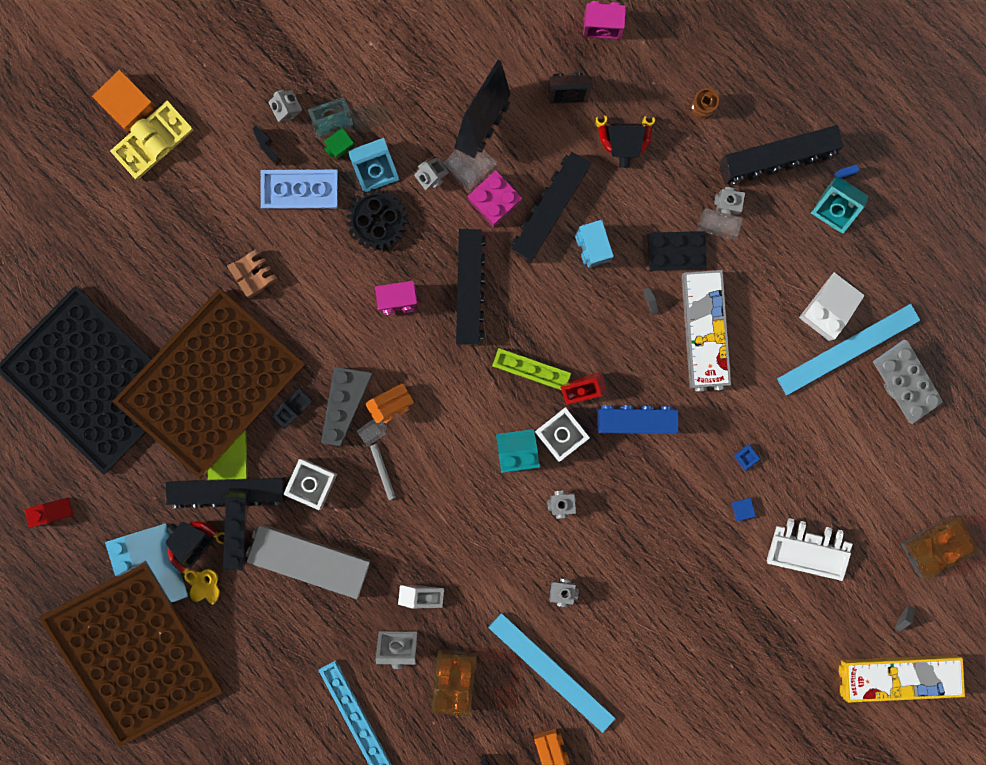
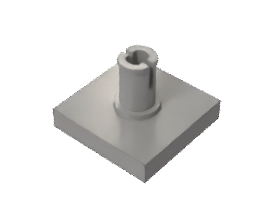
(396, 648)

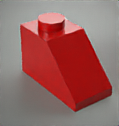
(584, 388)
(48, 512)

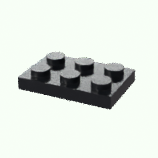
(677, 251)

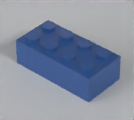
(637, 421)

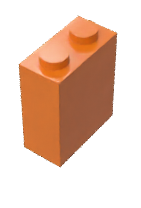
(124, 101)

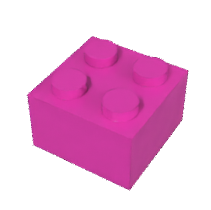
(604, 20)
(494, 198)
(397, 297)

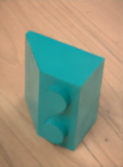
(840, 204)
(517, 450)

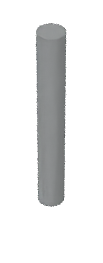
(382, 471)

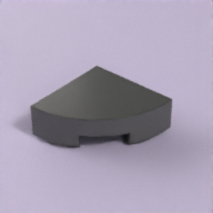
(651, 300)
(905, 619)

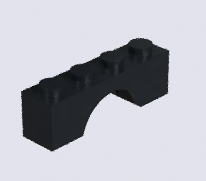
(235, 527)

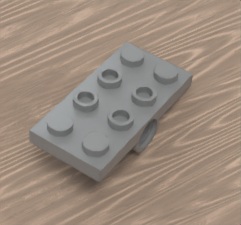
(907, 381)

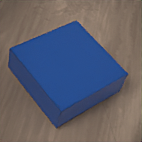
(847, 172)
(746, 457)
(743, 509)

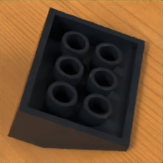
(484, 112)

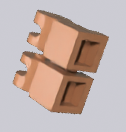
(251, 283)

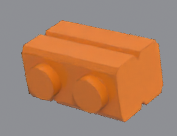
(389, 403)
(550, 749)

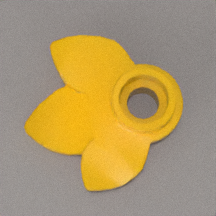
(202, 588)

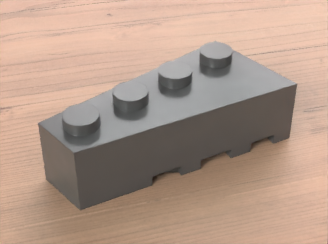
(344, 401)

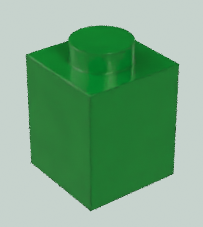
(338, 144)

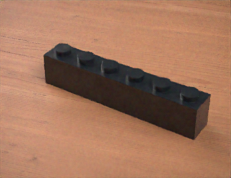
(551, 207)
(469, 287)
(215, 491)

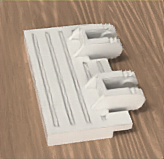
(812, 554)

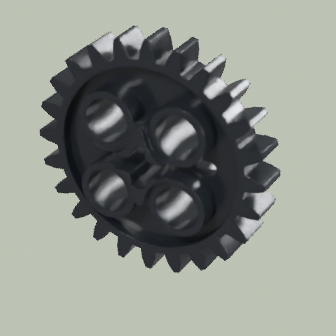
(362, 210)

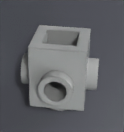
(285, 105)
(431, 173)
(735, 198)
(569, 504)
(559, 586)

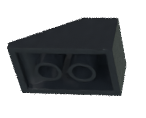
(569, 88)

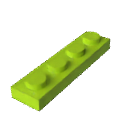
(530, 369)

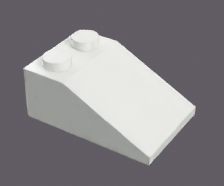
(832, 307)

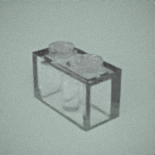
(720, 224)

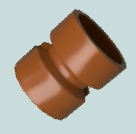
(705, 103)

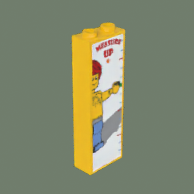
(902, 678)

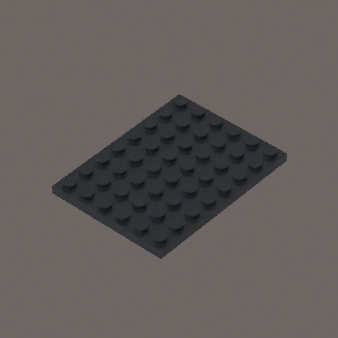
(73, 372)

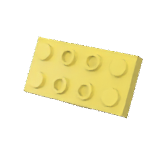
(151, 140)

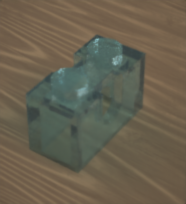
(341, 118)

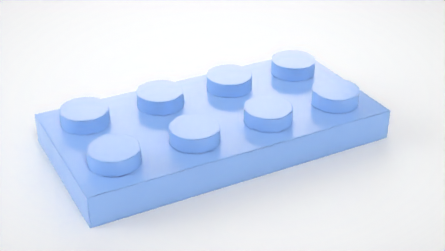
(299, 189)

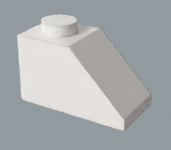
(420, 596)

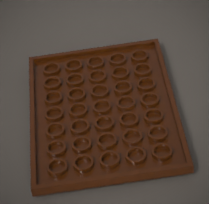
(209, 383)
(131, 653)

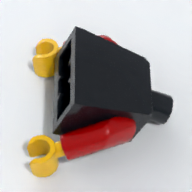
(625, 139)
(188, 544)

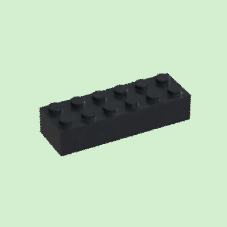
(781, 155)

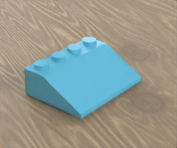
(152, 547)

